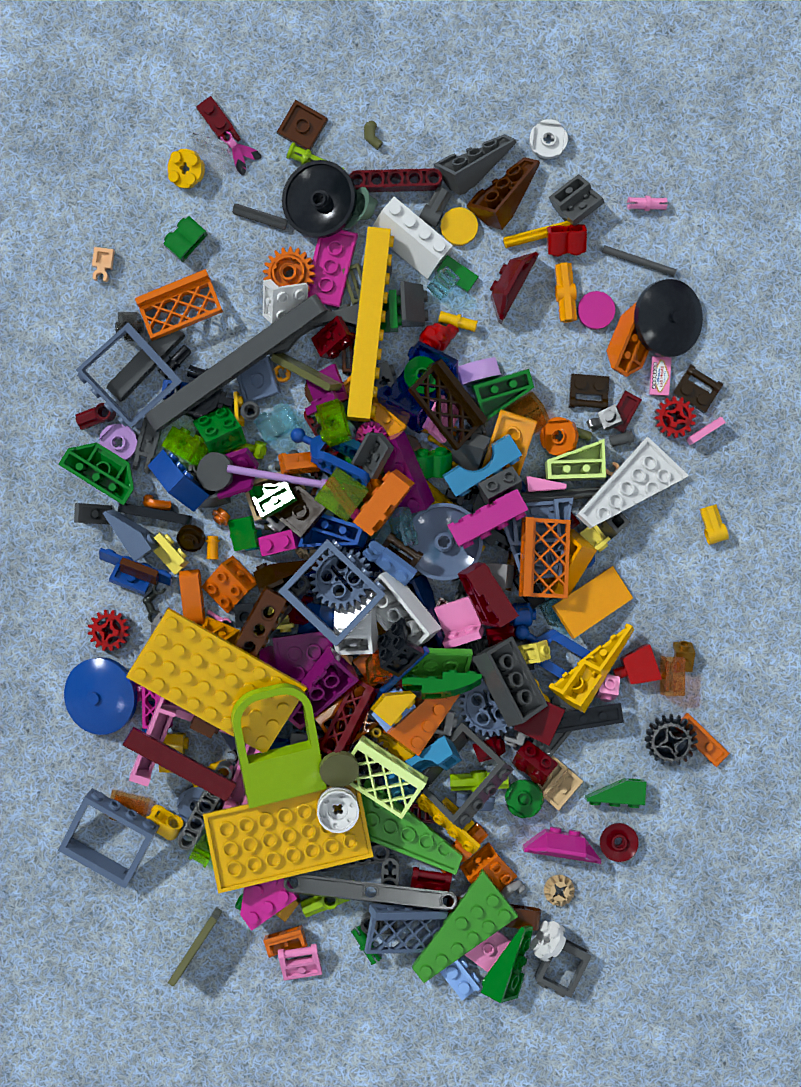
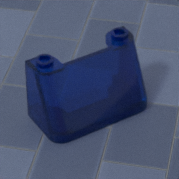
(398, 398)

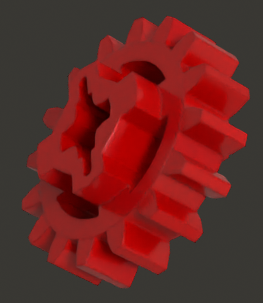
(667, 415)
(106, 639)

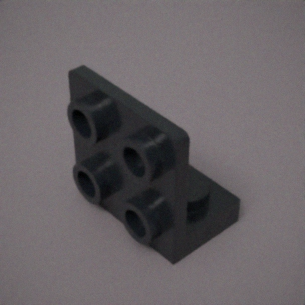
(396, 651)

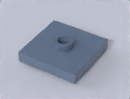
(259, 381)

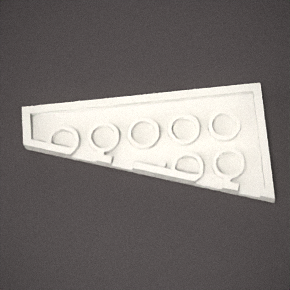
(638, 478)

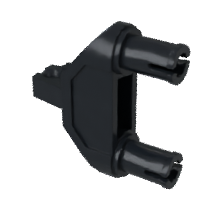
(210, 404)

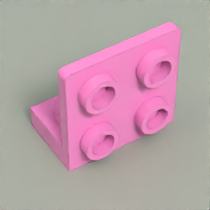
(459, 622)

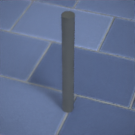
(638, 260)

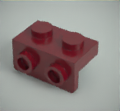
(534, 763)

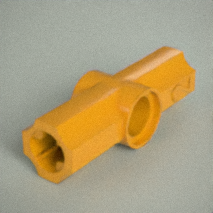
(565, 292)

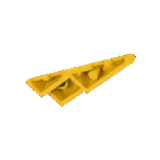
(583, 681)

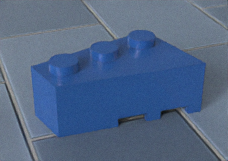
(336, 529)

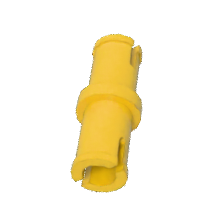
(458, 321)

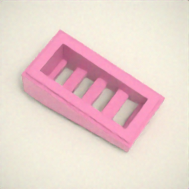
(537, 484)

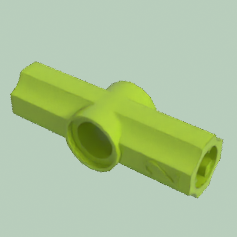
(471, 780)
(318, 904)

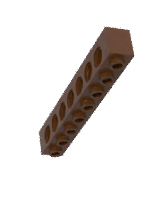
(267, 598)

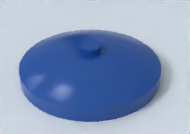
(100, 696)

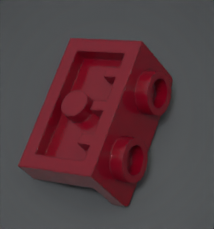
(333, 338)

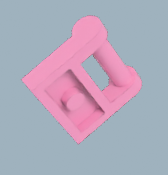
(300, 967)

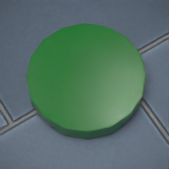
(524, 798)

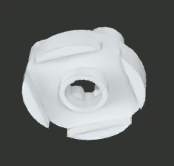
(556, 132)
(540, 944)

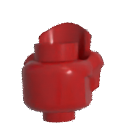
(438, 335)

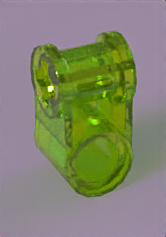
(201, 852)

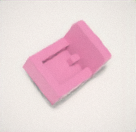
(609, 689)

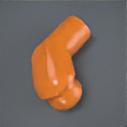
(150, 502)

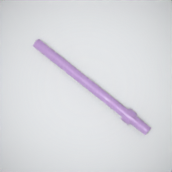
(276, 476)

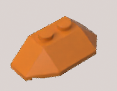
(625, 349)

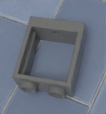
(561, 990)

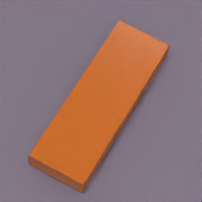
(706, 743)

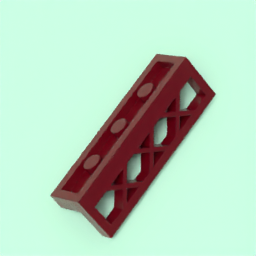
(356, 720)

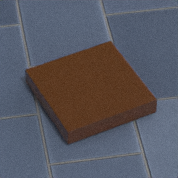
(302, 125)

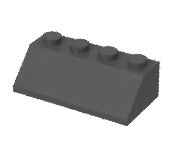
(510, 682)

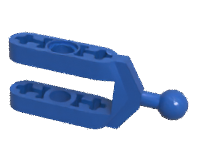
(327, 461)
(522, 632)

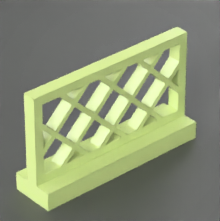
(395, 766)

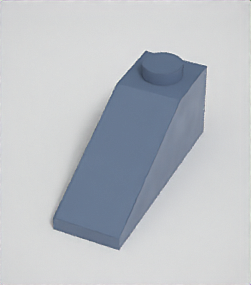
(134, 537)

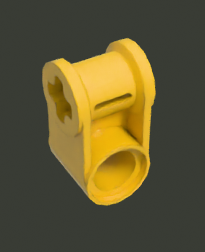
(169, 823)

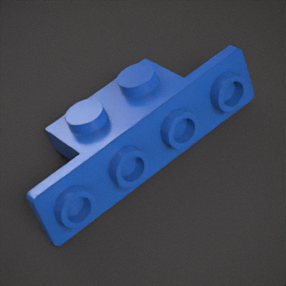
(128, 581)

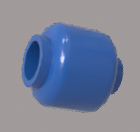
(525, 613)

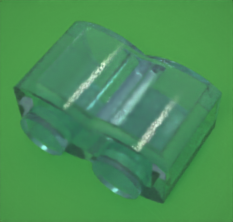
(276, 423)

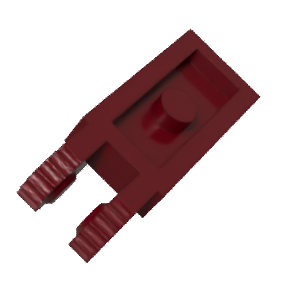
(216, 119)

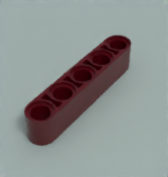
(403, 174)

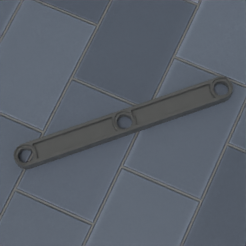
(384, 893)

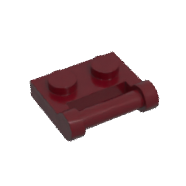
(431, 880)

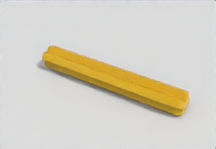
(529, 236)

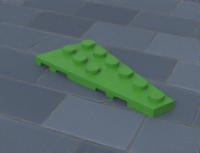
(408, 834)
(471, 922)

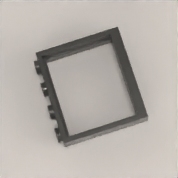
(484, 790)

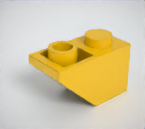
(392, 705)

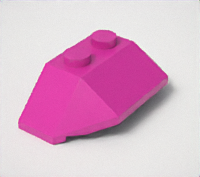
(562, 845)

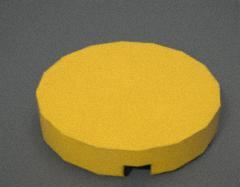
(459, 226)

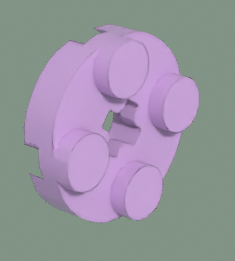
(119, 431)

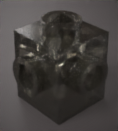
(133, 319)

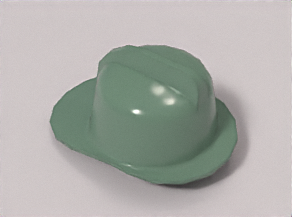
(364, 208)

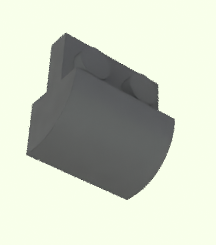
(575, 200)

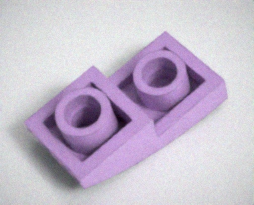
(478, 370)

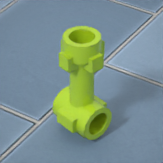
(259, 449)

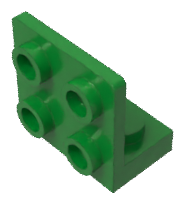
(220, 431)

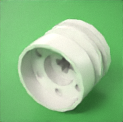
(340, 820)

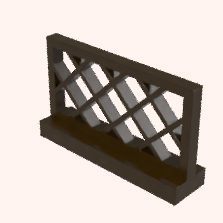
(455, 395)

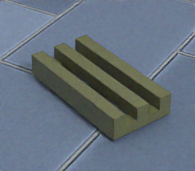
(354, 266)

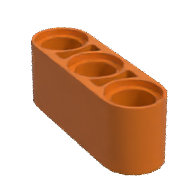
(192, 595)

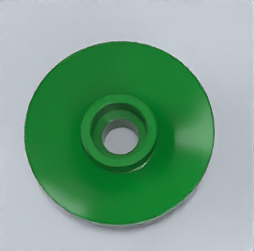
(417, 366)

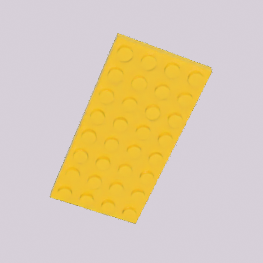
(210, 676)
(279, 841)

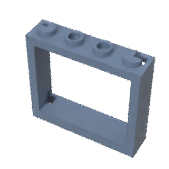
(98, 391)
(362, 573)
(94, 859)

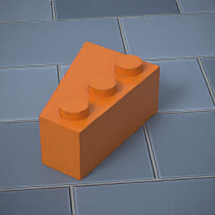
(383, 502)

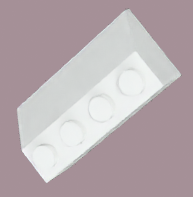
(413, 238)
(403, 603)

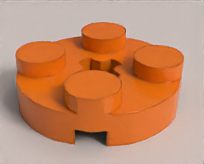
(552, 428)

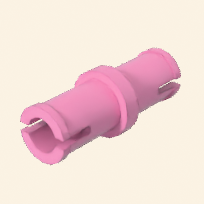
(647, 203)

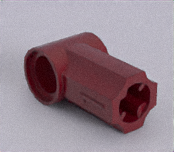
(93, 417)

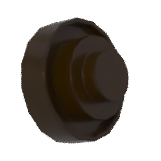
(190, 538)

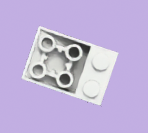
(364, 636)

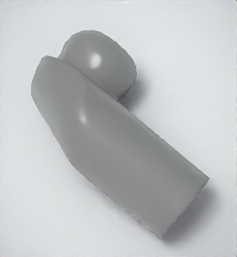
(512, 887)

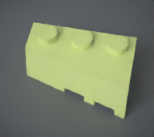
(579, 464)

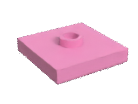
(489, 950)

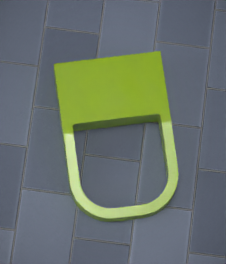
(282, 770)

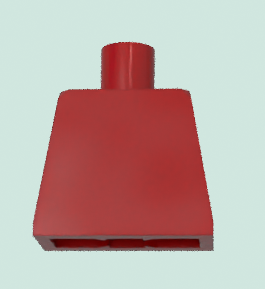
(639, 666)

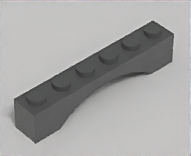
(347, 312)

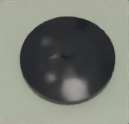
(319, 199)
(668, 318)

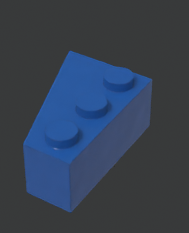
(178, 480)

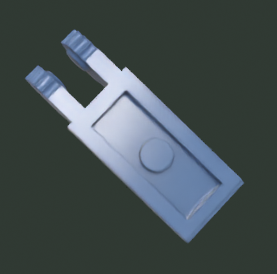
(389, 562)

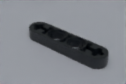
(155, 514)

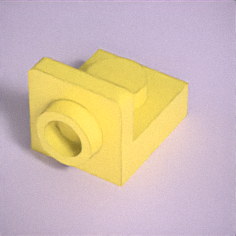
(535, 652)

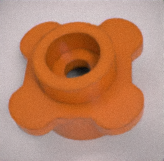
(221, 516)

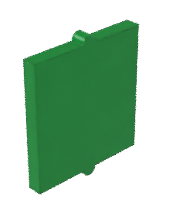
(243, 533)

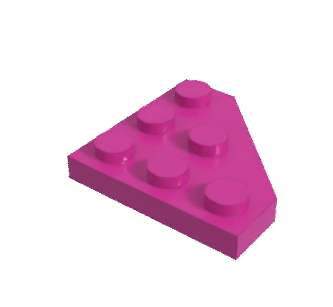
(264, 901)

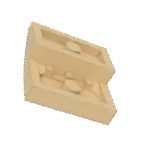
(560, 785)

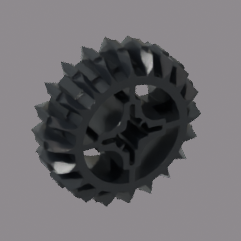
(678, 737)

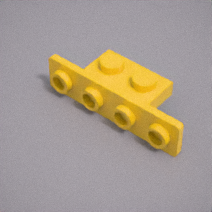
(439, 818)

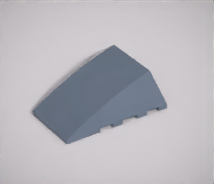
(553, 509)

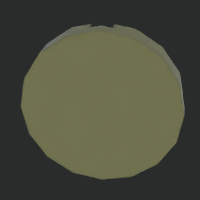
(339, 769)

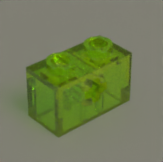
(335, 412)
(184, 445)

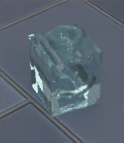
(443, 283)

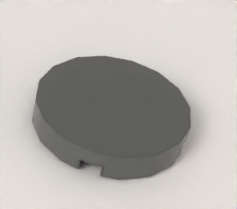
(213, 471)

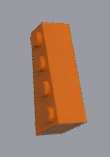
(420, 724)

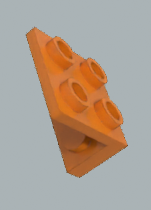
(229, 584)
(492, 864)

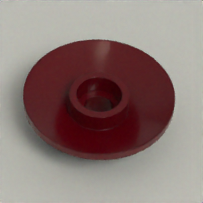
(622, 851)

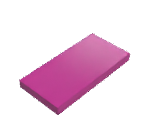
(329, 259)

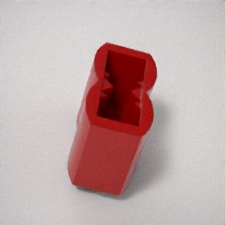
(566, 240)

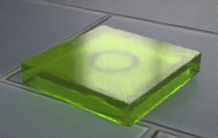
(341, 494)

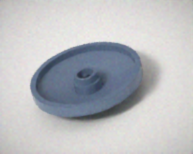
(441, 554)

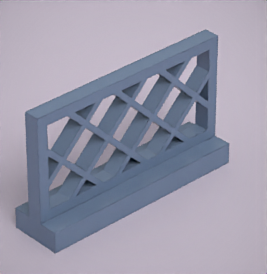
(392, 913)

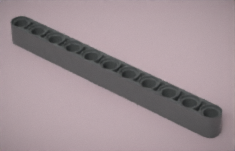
(236, 363)

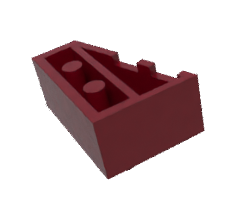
(487, 596)

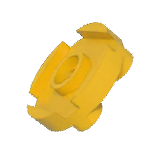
(177, 162)

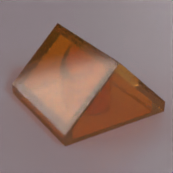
(530, 407)

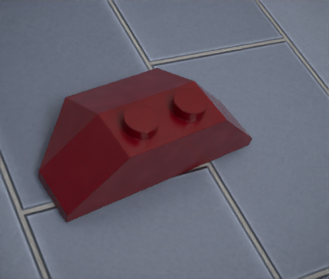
(511, 281)

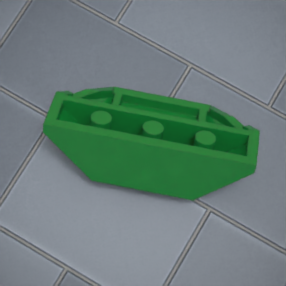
(101, 470)

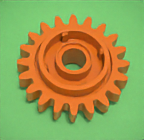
(290, 261)

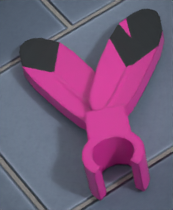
(239, 151)

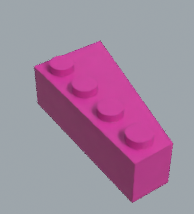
(488, 518)

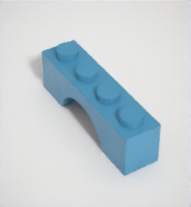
(503, 453)
(440, 753)

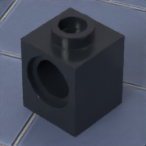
(239, 609)

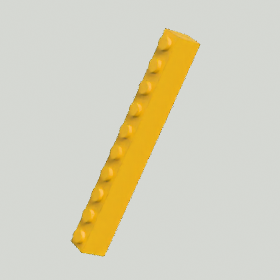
(369, 324)

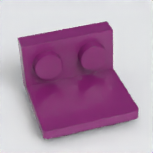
(321, 395)
(240, 483)

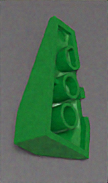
(505, 976)

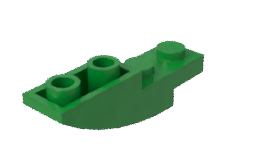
(450, 684)

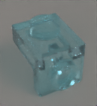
(549, 614)

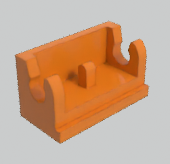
(297, 463)
(285, 939)

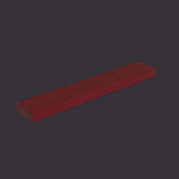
(179, 763)

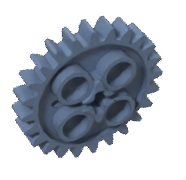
(327, 589)
(473, 709)

